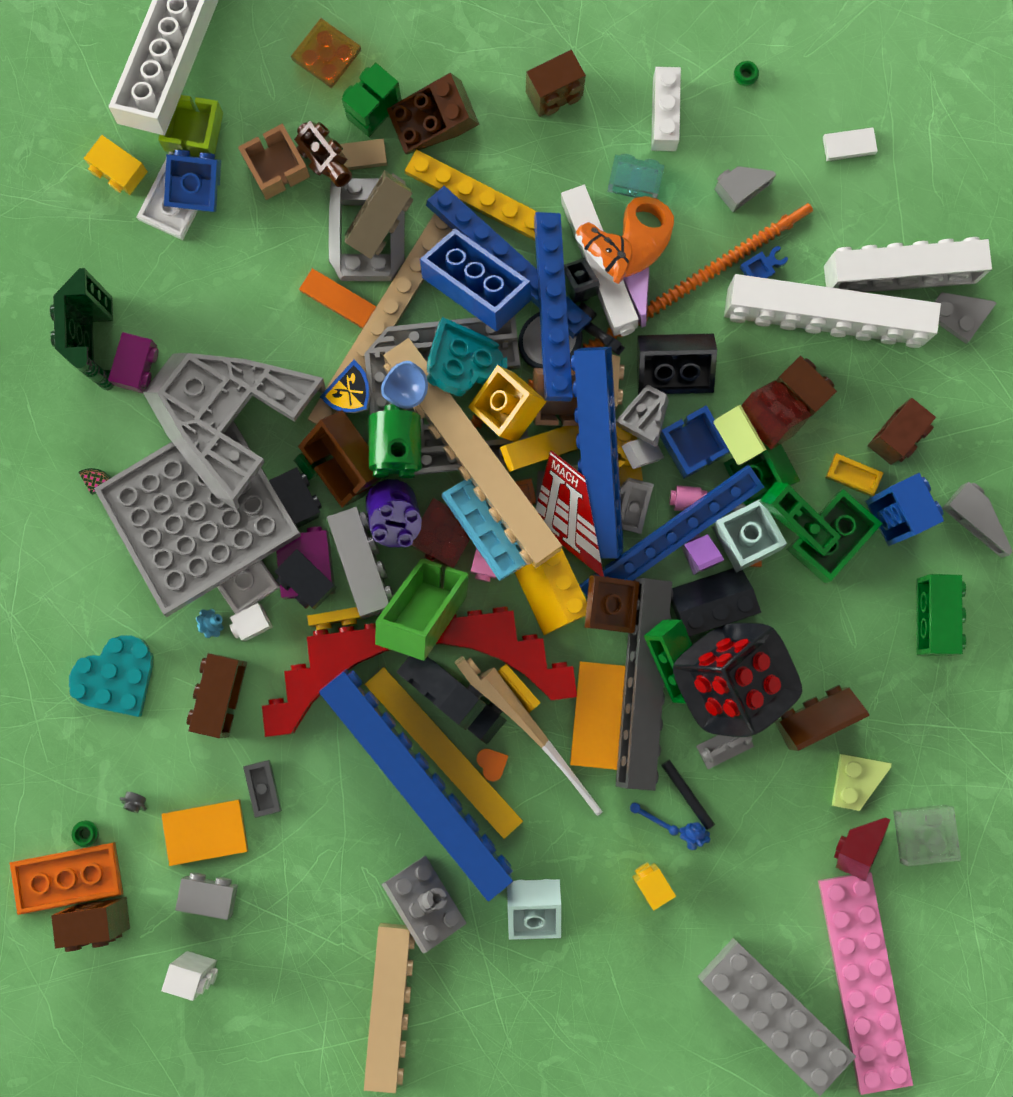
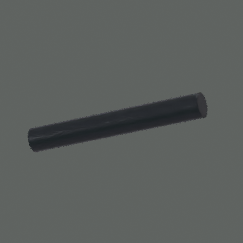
(688, 794)

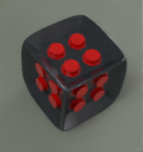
(738, 679)

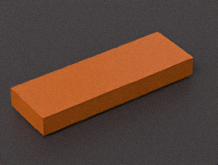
(337, 298)

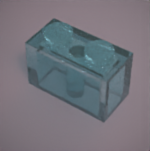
(635, 176)

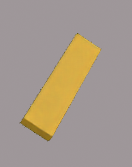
(538, 447)

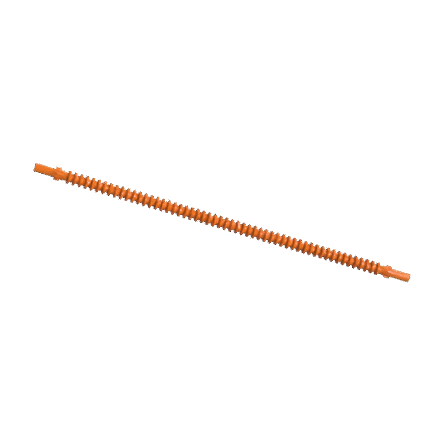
(715, 267)

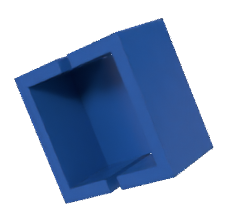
(695, 443)

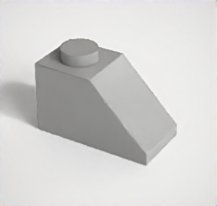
(742, 185)

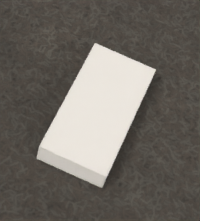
(850, 144)
(641, 453)

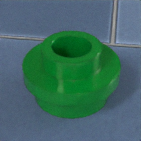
(746, 66)
(77, 833)

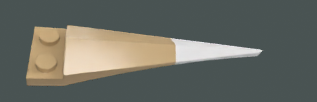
(499, 693)

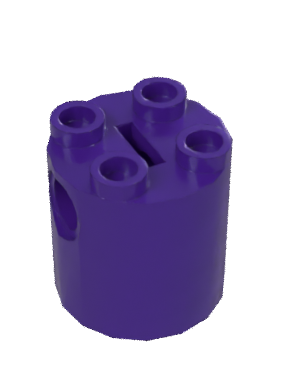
(393, 513)

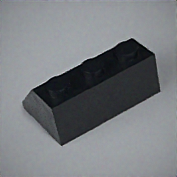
(677, 363)
(714, 601)

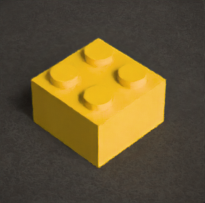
(507, 404)

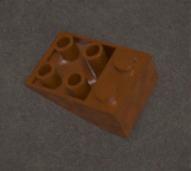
(433, 114)

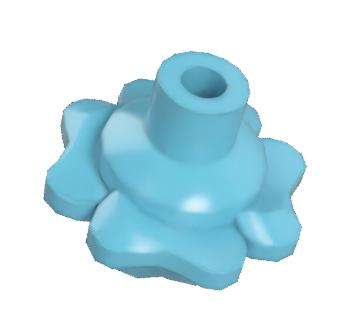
(209, 623)

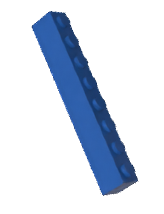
(599, 444)

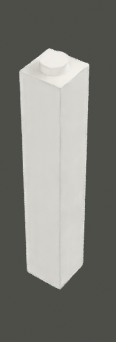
(612, 296)

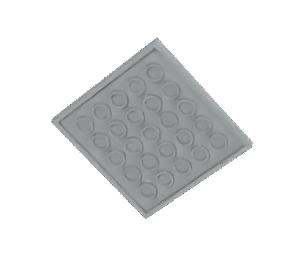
(183, 533)

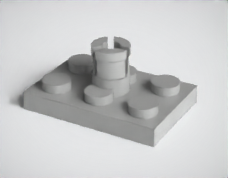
(424, 904)

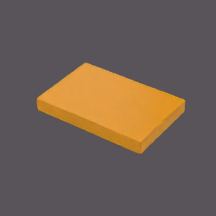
(204, 832)

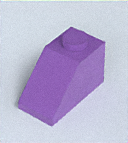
(701, 553)

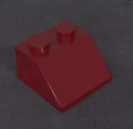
(860, 848)

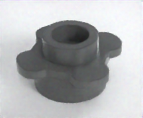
(133, 802)

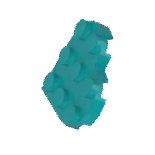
(461, 358)
(115, 678)

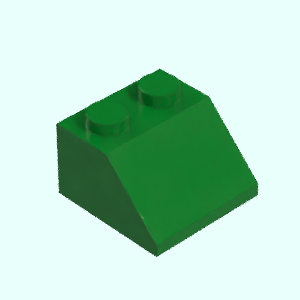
(769, 467)

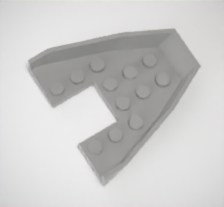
(202, 396)

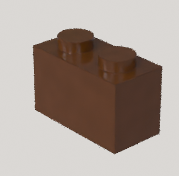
(807, 384)

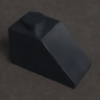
(580, 280)

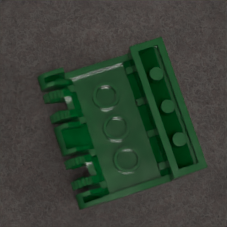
(73, 312)

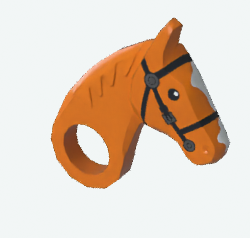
(636, 247)

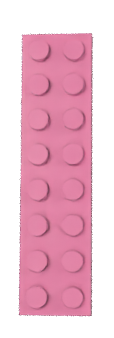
(865, 983)

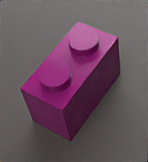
(133, 362)

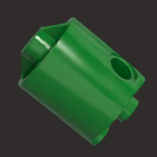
(394, 433)

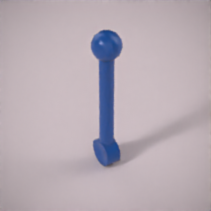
(635, 808)

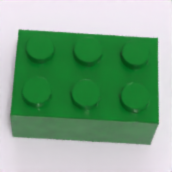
(854, 526)
(940, 615)

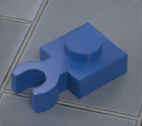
(763, 266)

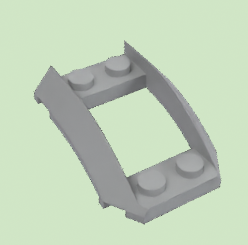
(358, 266)

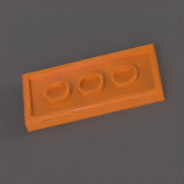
(66, 878)

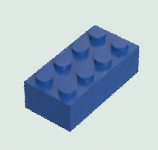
(475, 279)
(905, 509)

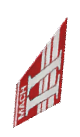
(567, 511)

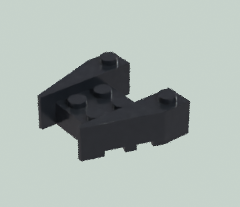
(453, 698)

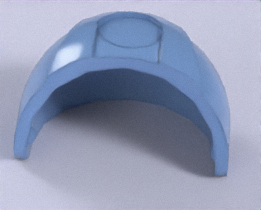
(405, 385)

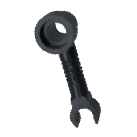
(596, 332)

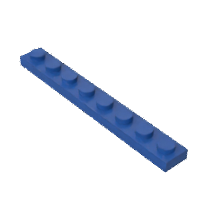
(461, 217)
(553, 307)
(682, 527)

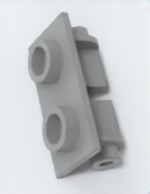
(722, 748)

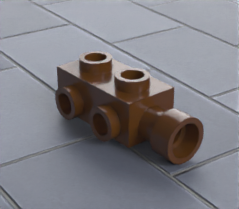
(324, 157)

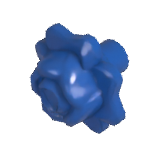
(695, 835)

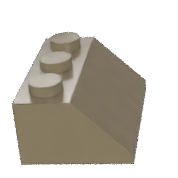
(378, 215)

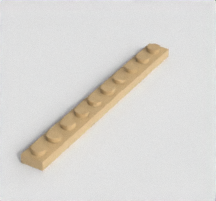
(391, 306)

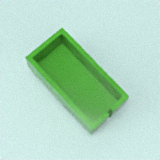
(421, 609)

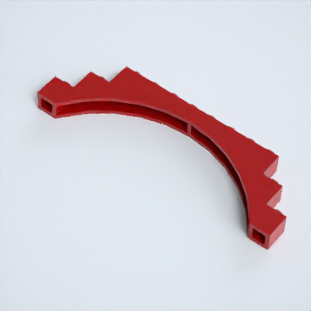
(486, 633)

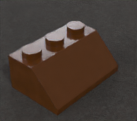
(820, 718)

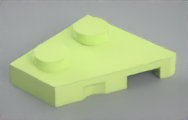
(857, 781)

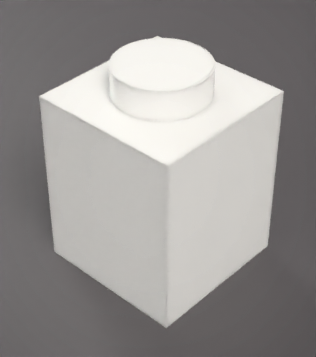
(250, 622)

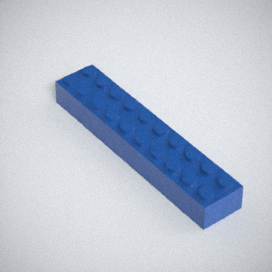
(417, 785)

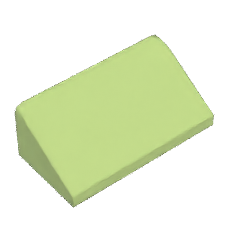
(739, 435)

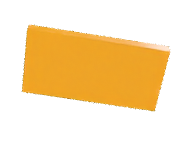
(597, 715)

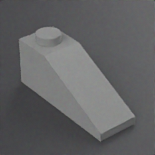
(977, 515)

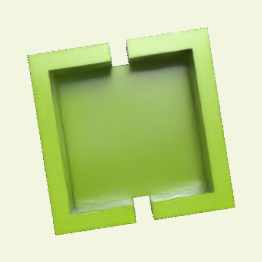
(193, 129)

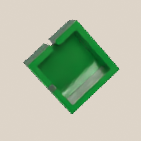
(368, 100)

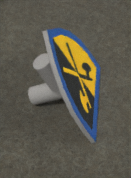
(349, 390)

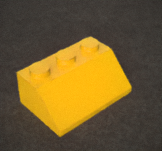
(553, 593)

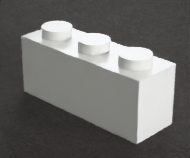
(666, 109)
(190, 975)

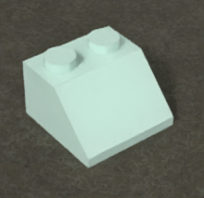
(534, 909)

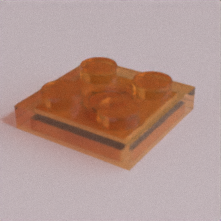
(326, 53)

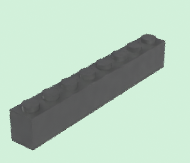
(643, 692)

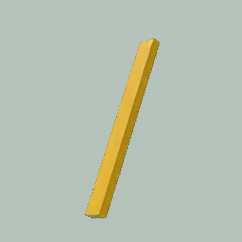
(444, 752)

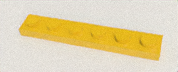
(473, 193)

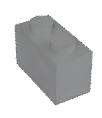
(206, 896)

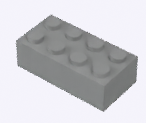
(360, 561)

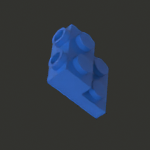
(192, 181)

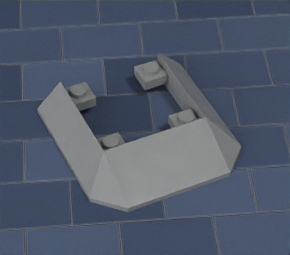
(422, 336)

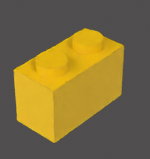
(116, 165)
(653, 885)

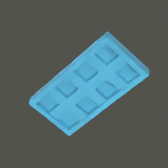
(483, 530)

